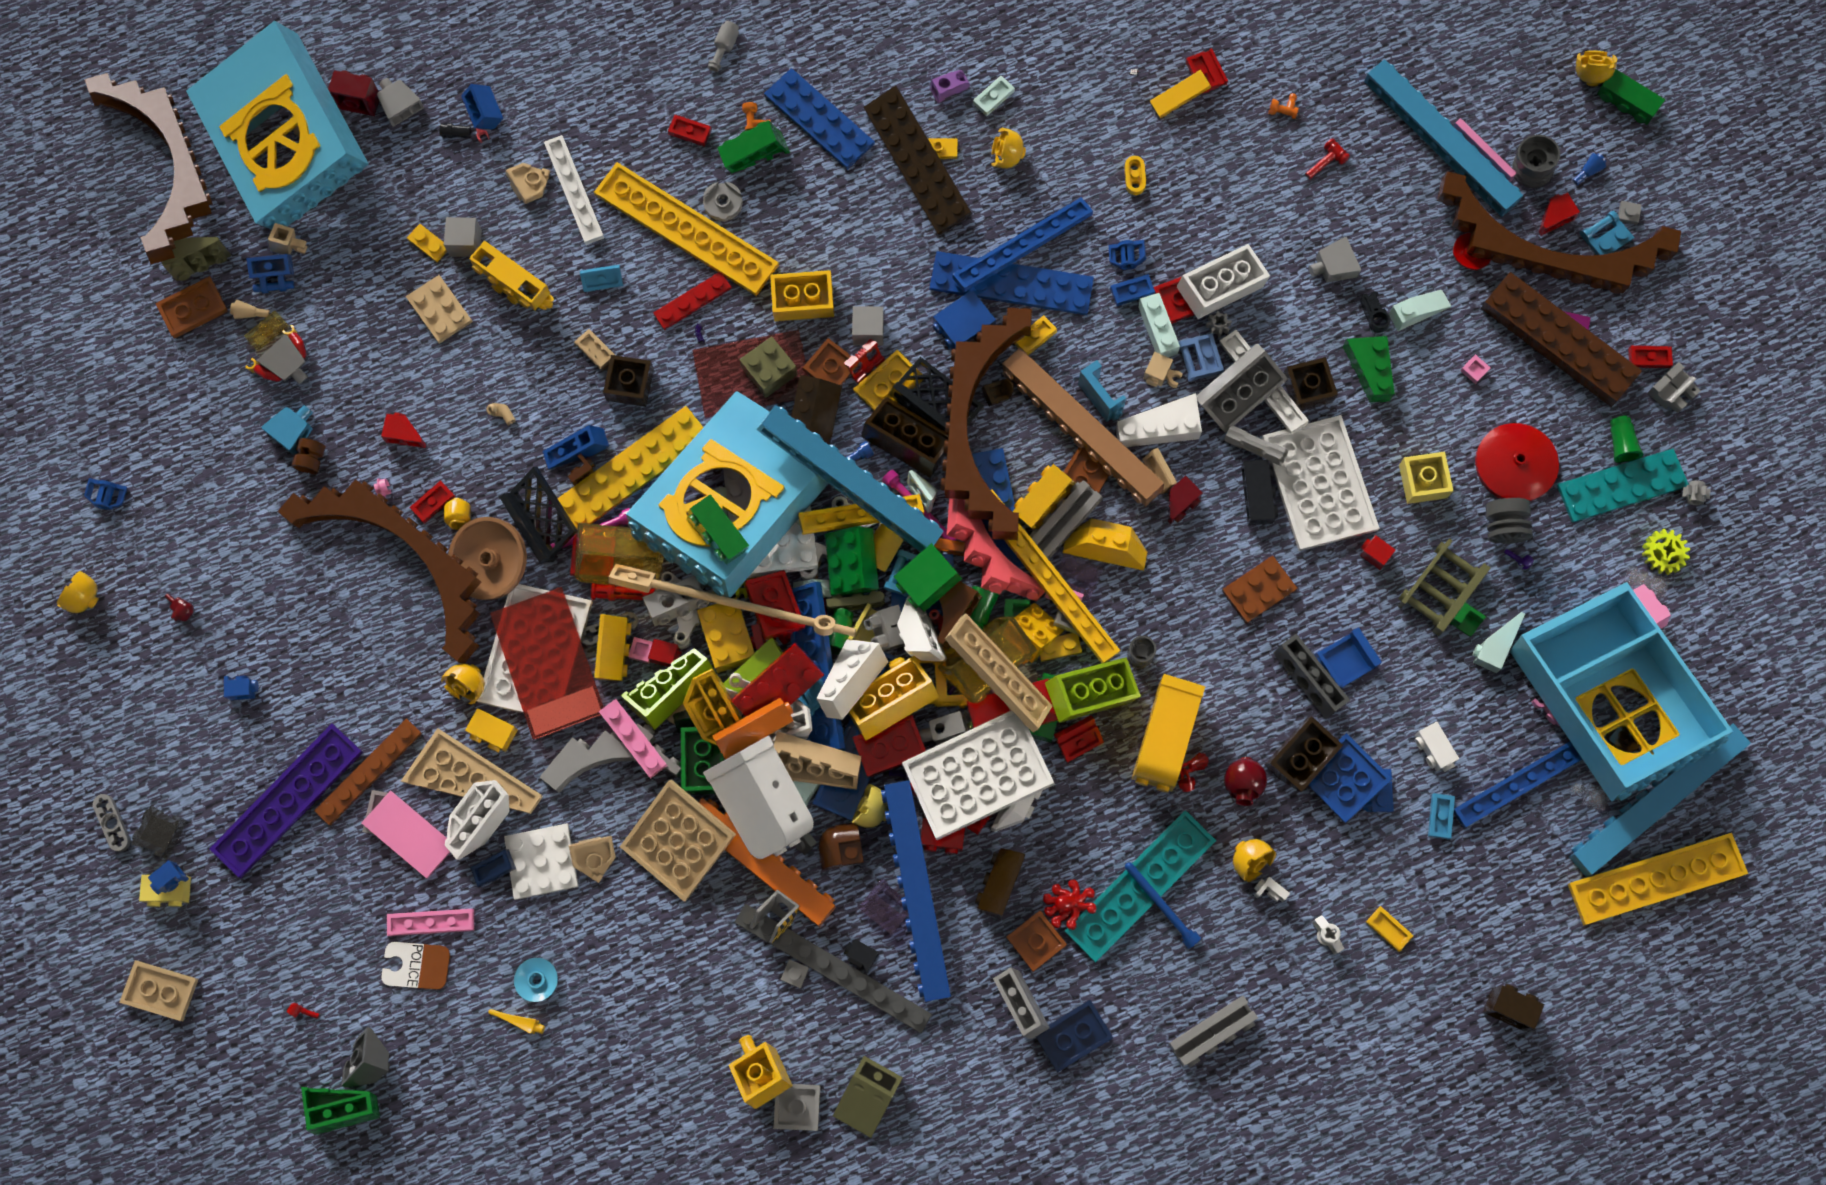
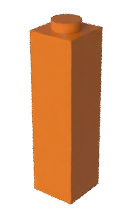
(753, 728)

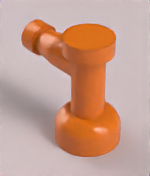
(750, 109)
(1289, 110)

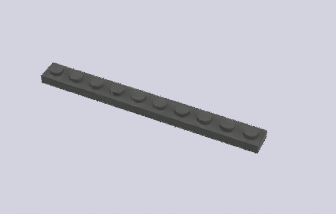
(837, 971)

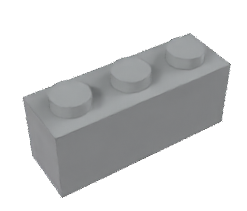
(1021, 1003)

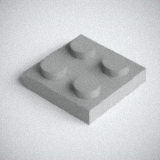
(798, 1108)

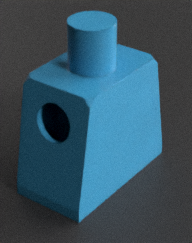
(289, 427)

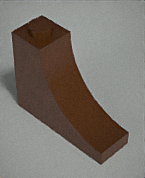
(956, 603)

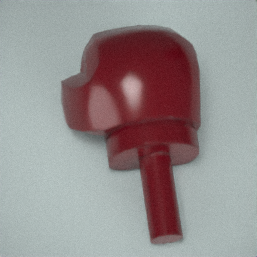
(181, 608)

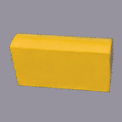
(886, 546)

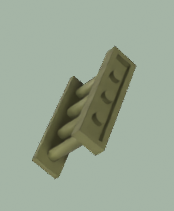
(1463, 589)

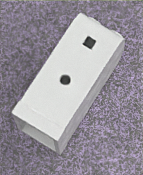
(761, 799)

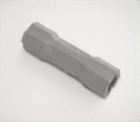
(1267, 450)

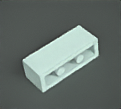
(1158, 325)

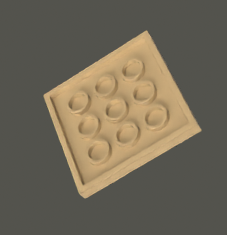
(677, 840)

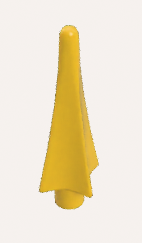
(527, 1024)

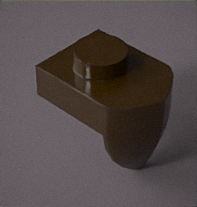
(998, 391)
(1623, 740)

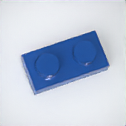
(1132, 290)

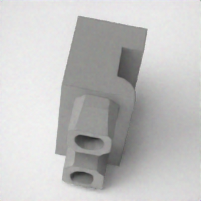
(1671, 386)
(885, 628)

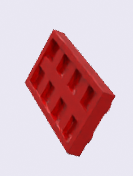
(784, 679)

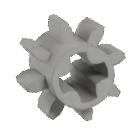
(1218, 329)
(1696, 492)

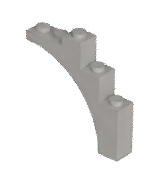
(577, 759)

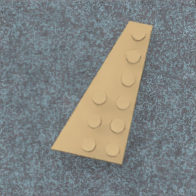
(454, 768)

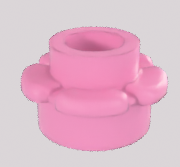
(381, 487)

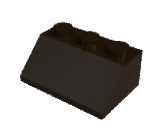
(817, 405)
(1303, 754)
(999, 882)

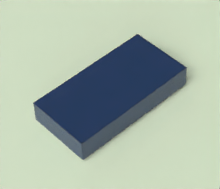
(493, 868)

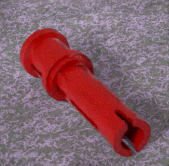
(610, 592)

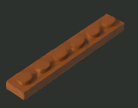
(367, 772)

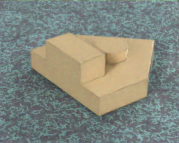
(528, 181)
(593, 856)

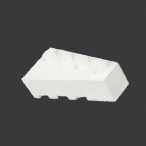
(1162, 424)
(850, 677)

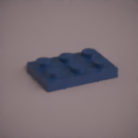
(1074, 1036)

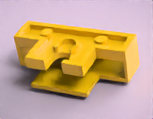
(508, 277)

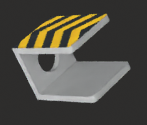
(773, 904)

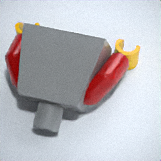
(282, 359)

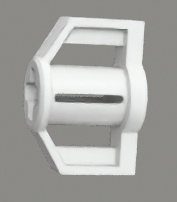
(1327, 936)

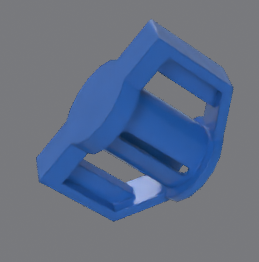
(1127, 254)
(105, 494)

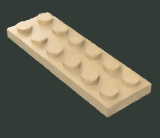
(999, 672)

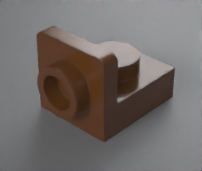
(580, 473)

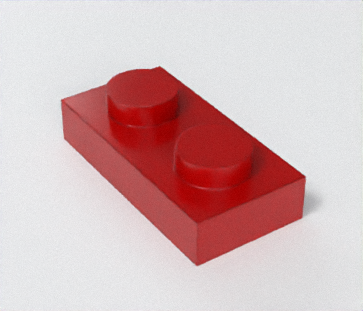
(689, 130)
(1651, 356)
(432, 502)

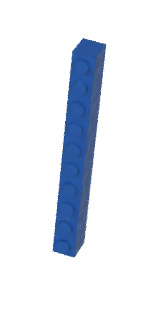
(917, 891)

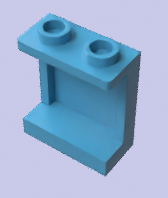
(1097, 394)

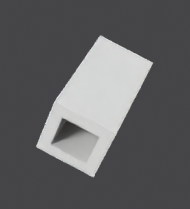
(1437, 747)

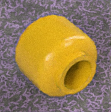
(457, 513)

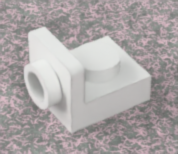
(1275, 892)

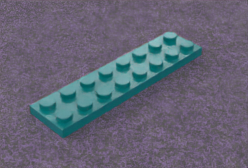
(1125, 899)

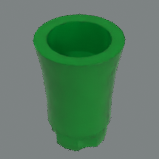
(1624, 440)
(984, 608)
(837, 640)

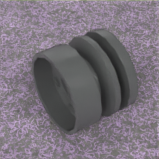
(1536, 161)
(1509, 520)

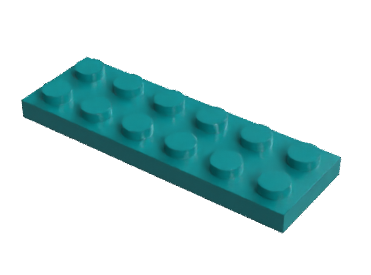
(1622, 485)

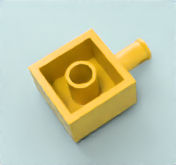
(759, 1073)

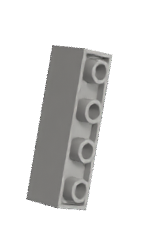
(1066, 518)
(1212, 1031)

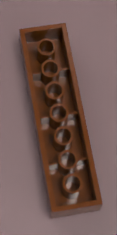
(1561, 339)

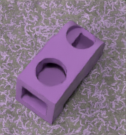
(948, 85)

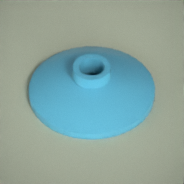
(528, 971)

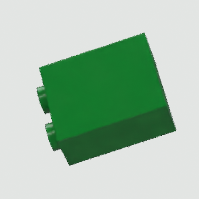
(927, 578)

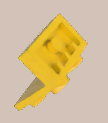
(1038, 628)

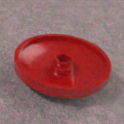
(1508, 477)

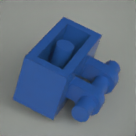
(271, 266)

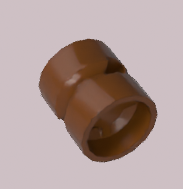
(308, 456)

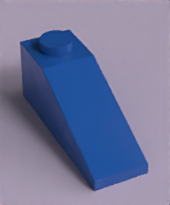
(585, 441)

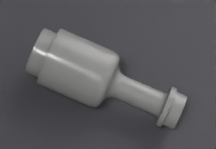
(723, 42)

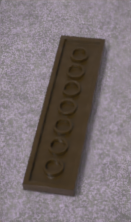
(917, 160)

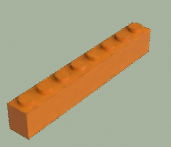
(777, 874)

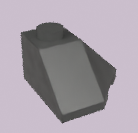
(367, 1061)

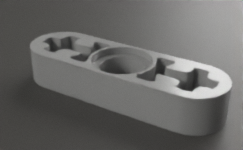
(111, 839)

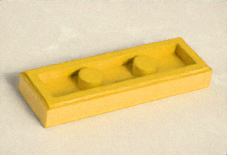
(1180, 94)

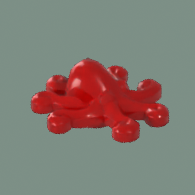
(1068, 904)

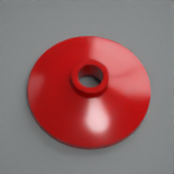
(1463, 258)

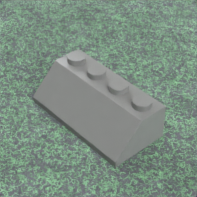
(1241, 387)

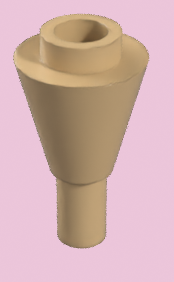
(243, 310)

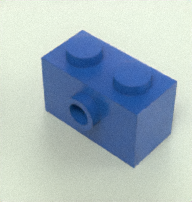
(482, 106)

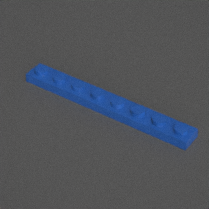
(1022, 244)
(1517, 784)

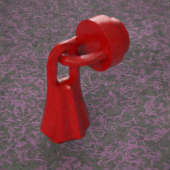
(1197, 763)

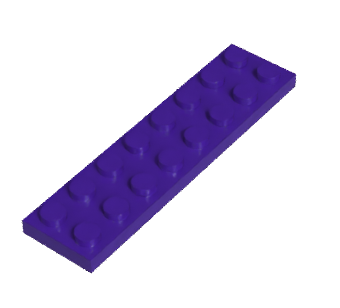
(286, 801)

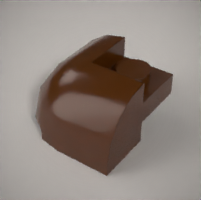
(840, 846)

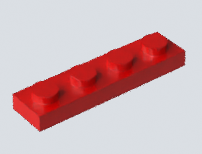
(692, 300)

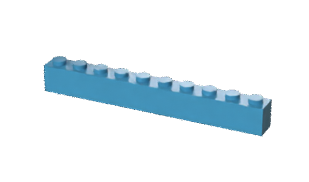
(1443, 137)
(849, 478)
(1652, 806)

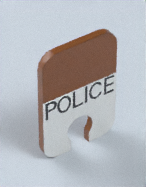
(422, 966)

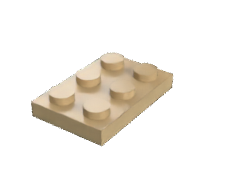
(439, 309)
(159, 990)

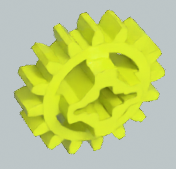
(1657, 555)

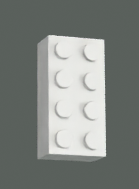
(1223, 281)

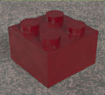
(354, 92)

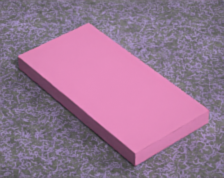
(407, 834)

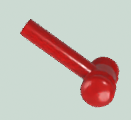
(1335, 152)

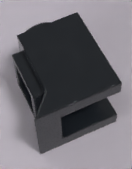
(861, 955)

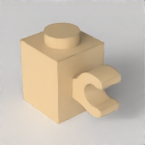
(283, 240)
(1159, 370)

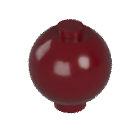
(1245, 780)

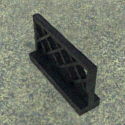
(923, 408)
(530, 525)

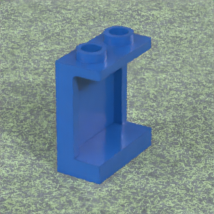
(962, 320)
(1349, 658)

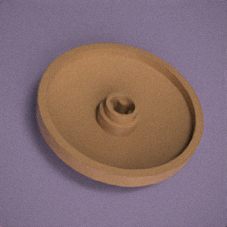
(494, 552)

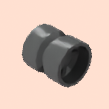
(1141, 651)

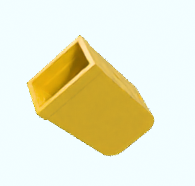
(1167, 733)

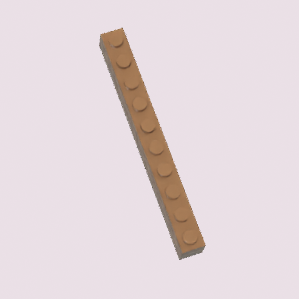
(1083, 427)

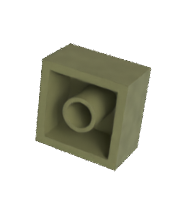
(768, 367)

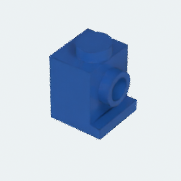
(240, 688)
(167, 877)

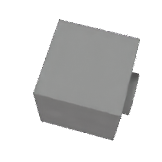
(462, 236)
(867, 324)

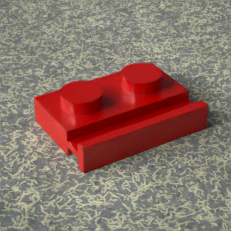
(1210, 66)
(1079, 738)

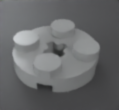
(728, 210)

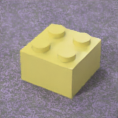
(1426, 477)

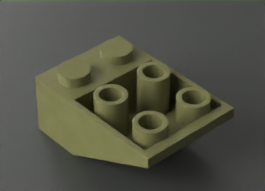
(194, 256)
(867, 1096)

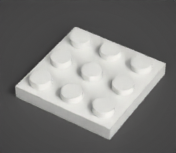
(541, 861)

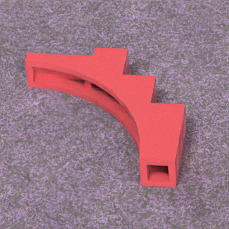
(981, 551)

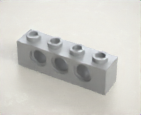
(681, 607)

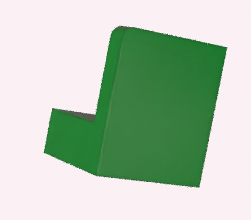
(1015, 606)
(1467, 619)

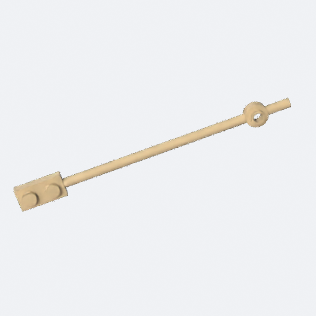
(644, 580)

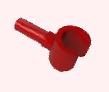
(294, 1010)

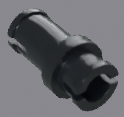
(454, 130)

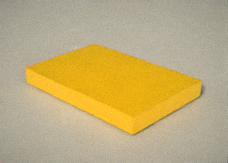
(883, 378)

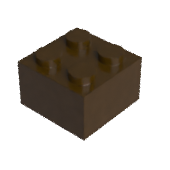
(628, 380)
(1310, 384)
(1513, 1007)

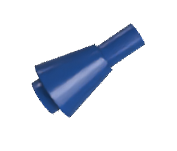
(1593, 165)

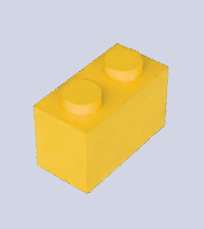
(491, 730)

